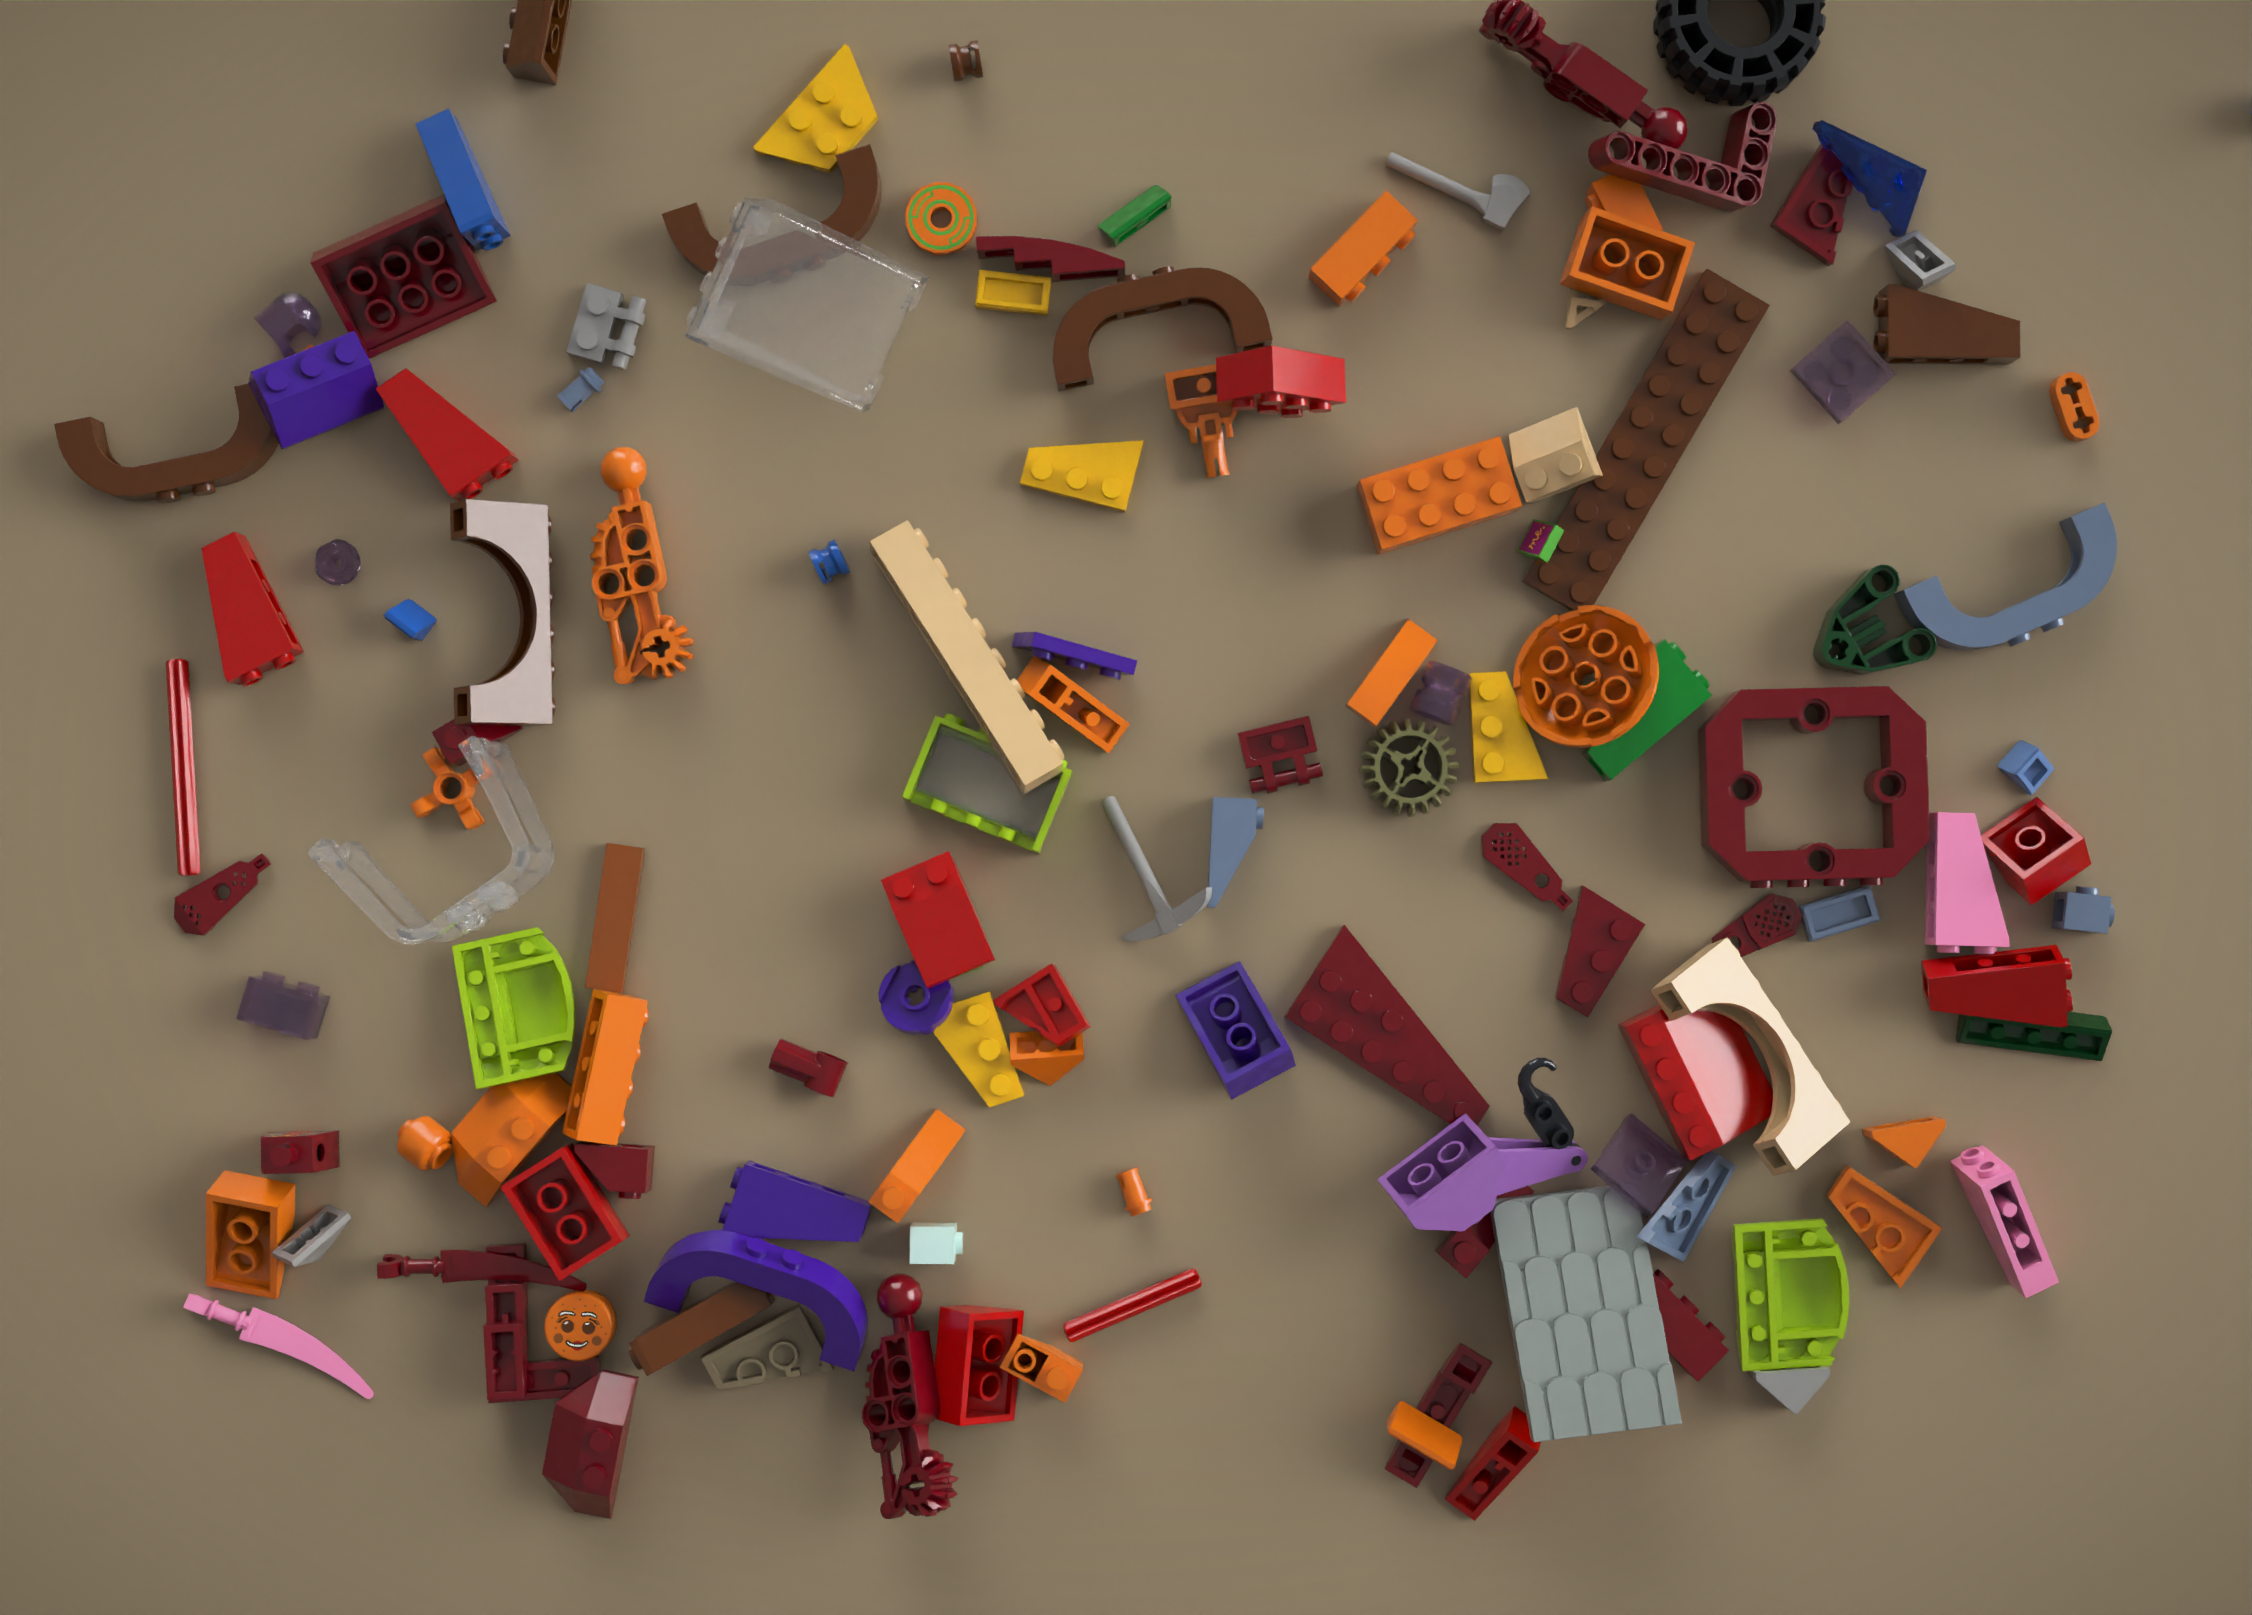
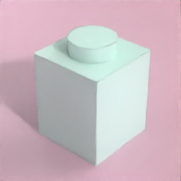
(935, 1243)

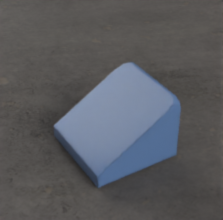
(2026, 766)

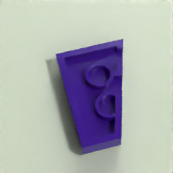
(1075, 654)

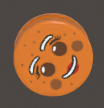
(580, 1325)

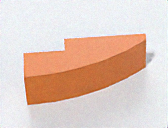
(1391, 673)

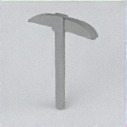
(1167, 917)

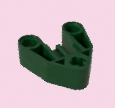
(1854, 602)

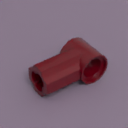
(817, 1070)

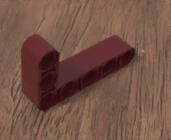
(1692, 169)

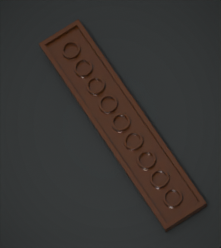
(1648, 440)

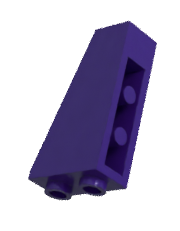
(790, 1207)

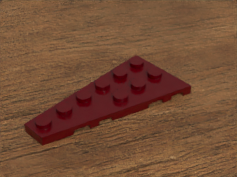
(1369, 1022)

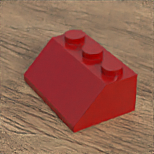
(969, 1360)

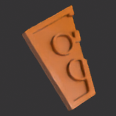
(1884, 1223)

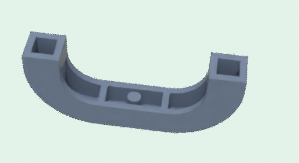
(2093, 557)

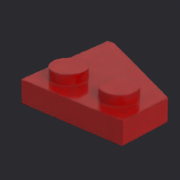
(1045, 1006)

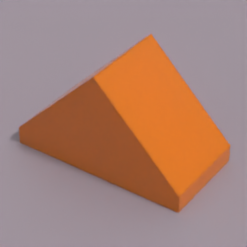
(1907, 1139)

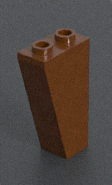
(1940, 331)
(696, 1325)

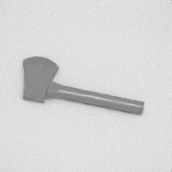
(1497, 208)

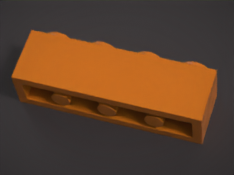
(605, 1067)

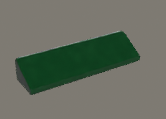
(2083, 1037)

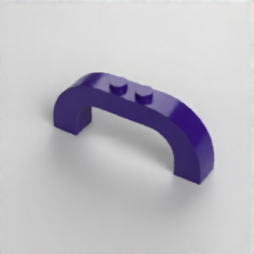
(770, 1270)

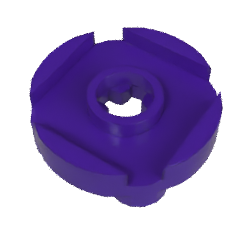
(922, 1017)

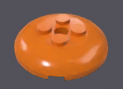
(1567, 650)

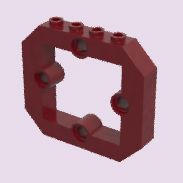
(1902, 760)

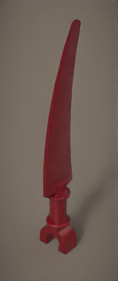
(473, 1266)

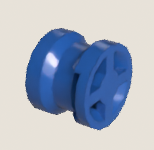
(832, 560)

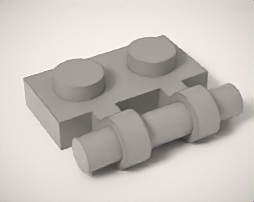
(596, 323)

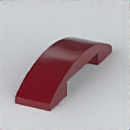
(1442, 1402)

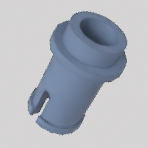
(581, 389)

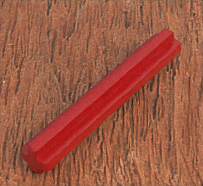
(1132, 1305)

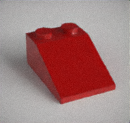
(938, 919)

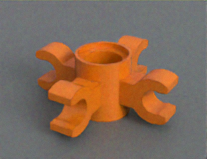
(428, 804)

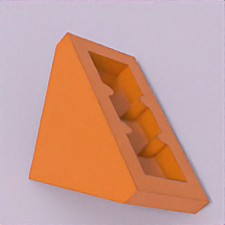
(1042, 1057)

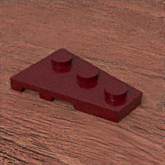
(1595, 950)

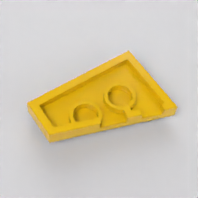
(1085, 472)
(1499, 733)
(980, 1049)

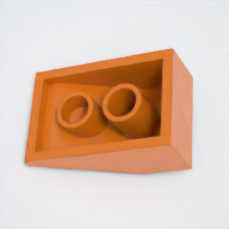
(243, 1226)

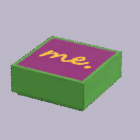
(1540, 540)

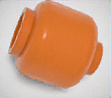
(424, 1143)

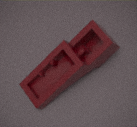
(1469, 1247)

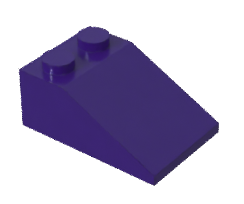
(1236, 1030)

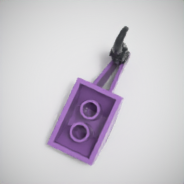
(1462, 1171)

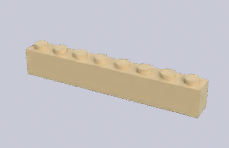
(966, 656)

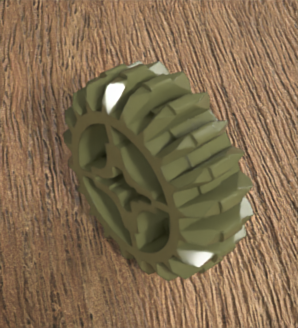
(1423, 776)

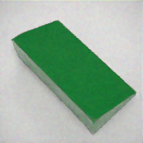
(1135, 215)

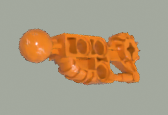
(613, 554)

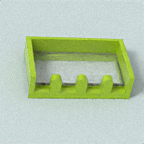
(968, 782)

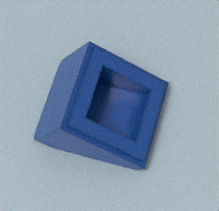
(411, 619)

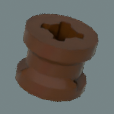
(962, 61)

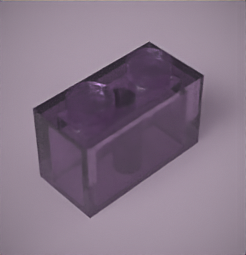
(283, 1006)

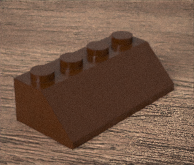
(537, 39)

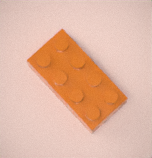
(1439, 495)

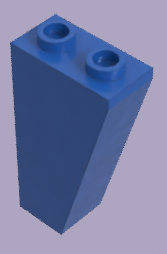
(462, 181)

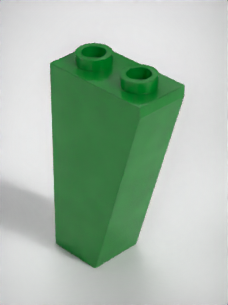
(1675, 698)

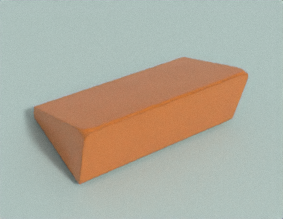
(1424, 1434)

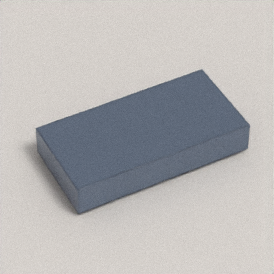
(1839, 913)

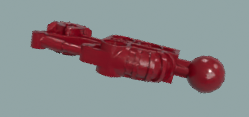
(1580, 75)
(898, 1382)

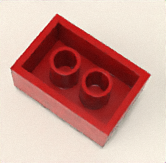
(1280, 381)
(565, 1211)

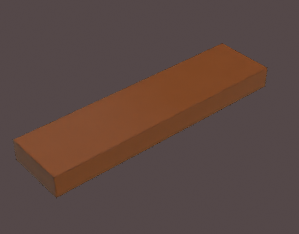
(615, 917)

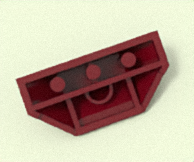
(590, 1442)

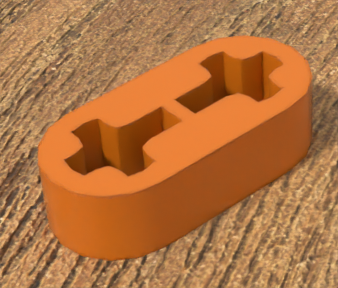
(2082, 403)

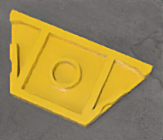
(824, 118)

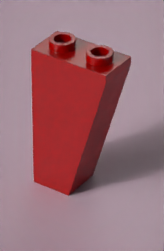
(448, 440)
(246, 613)
(2003, 985)

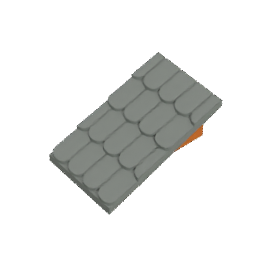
(1583, 1314)

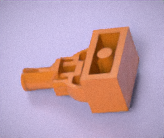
(1195, 402)

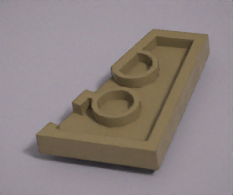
(768, 1351)

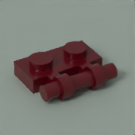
(1277, 743)

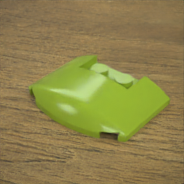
(515, 1006)
(1788, 1294)

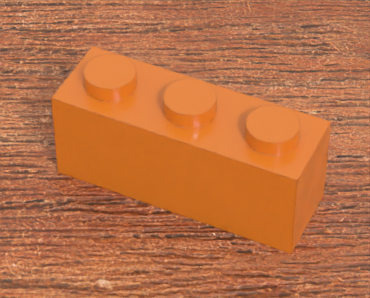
(1364, 249)

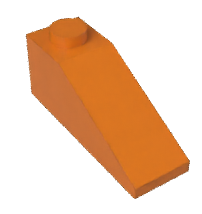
(1072, 704)
(917, 1166)

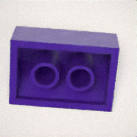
(316, 390)

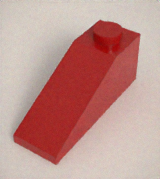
(1494, 1465)

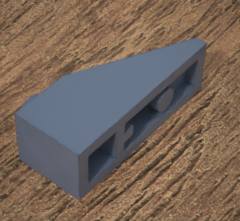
(1231, 834)

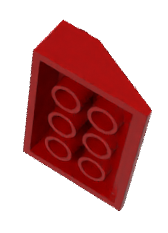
(1699, 1076)

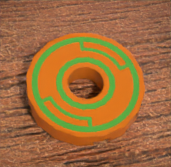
(939, 197)

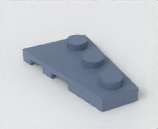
(1688, 1207)

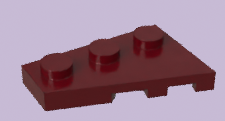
(1816, 206)

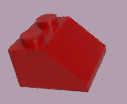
(2036, 850)

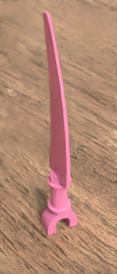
(281, 1336)

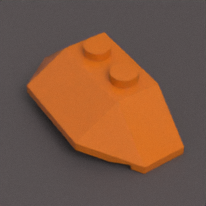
(506, 1131)

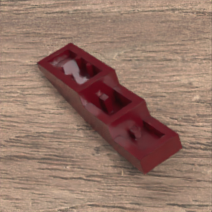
(1066, 259)
(506, 1331)

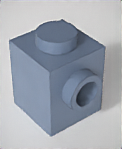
(2083, 911)

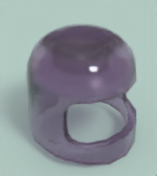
(287, 318)

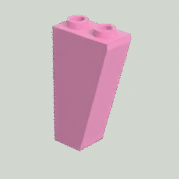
(1960, 888)
(2005, 1219)

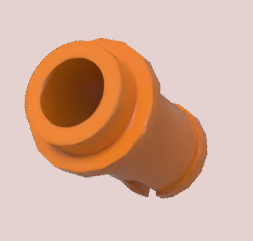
(1134, 1192)

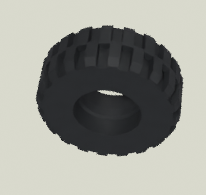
(1732, 71)

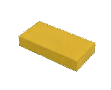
(1013, 292)

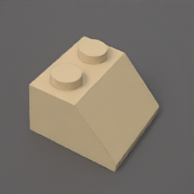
(1553, 456)

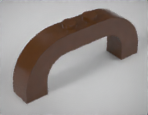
(852, 217)
(1152, 294)
(248, 450)

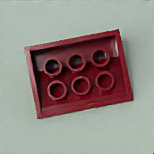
(403, 277)

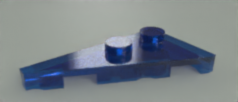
(1883, 177)

